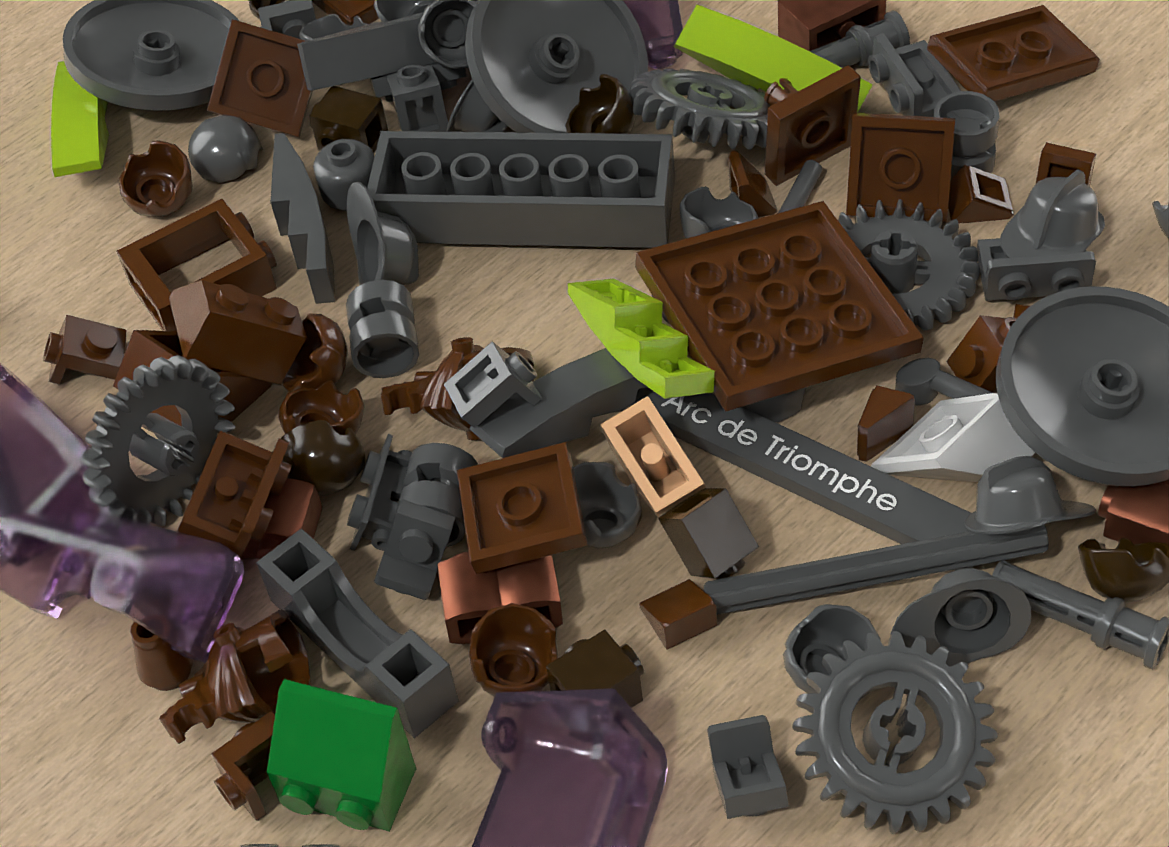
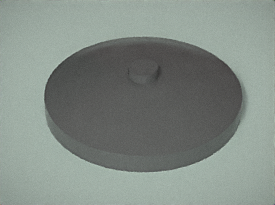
(147, 51)
(540, 53)
(1091, 384)

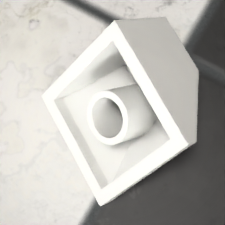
(955, 441)

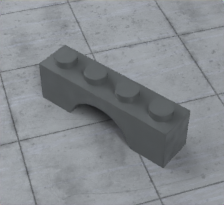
(384, 663)

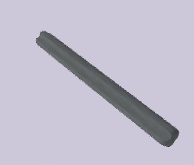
(872, 567)

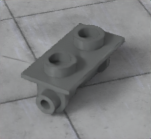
(375, 512)

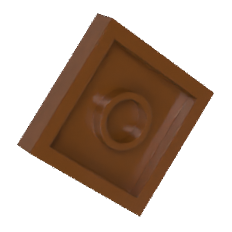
(261, 79)
(809, 122)
(900, 160)
(521, 508)

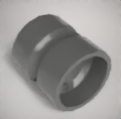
(974, 129)
(382, 329)
(434, 483)

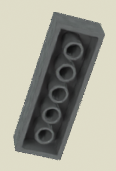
(527, 187)

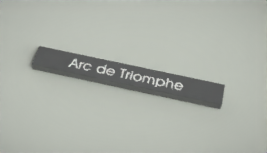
(809, 469)

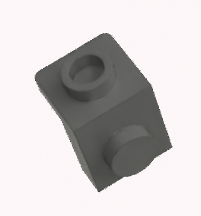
(746, 767)

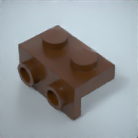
(233, 492)

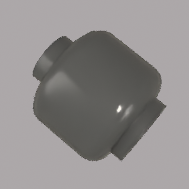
(340, 166)

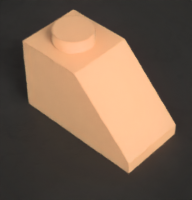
(652, 456)

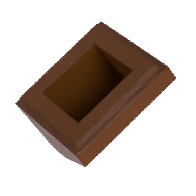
(750, 185)
(978, 196)
(884, 421)
(680, 613)

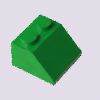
(339, 756)

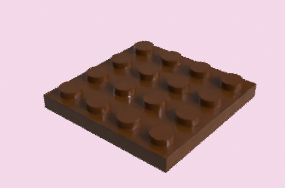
(778, 304)

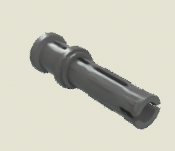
(858, 42)
(1106, 621)

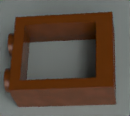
(186, 239)

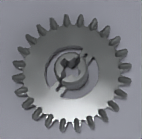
(705, 110)
(894, 244)
(178, 451)
(879, 786)

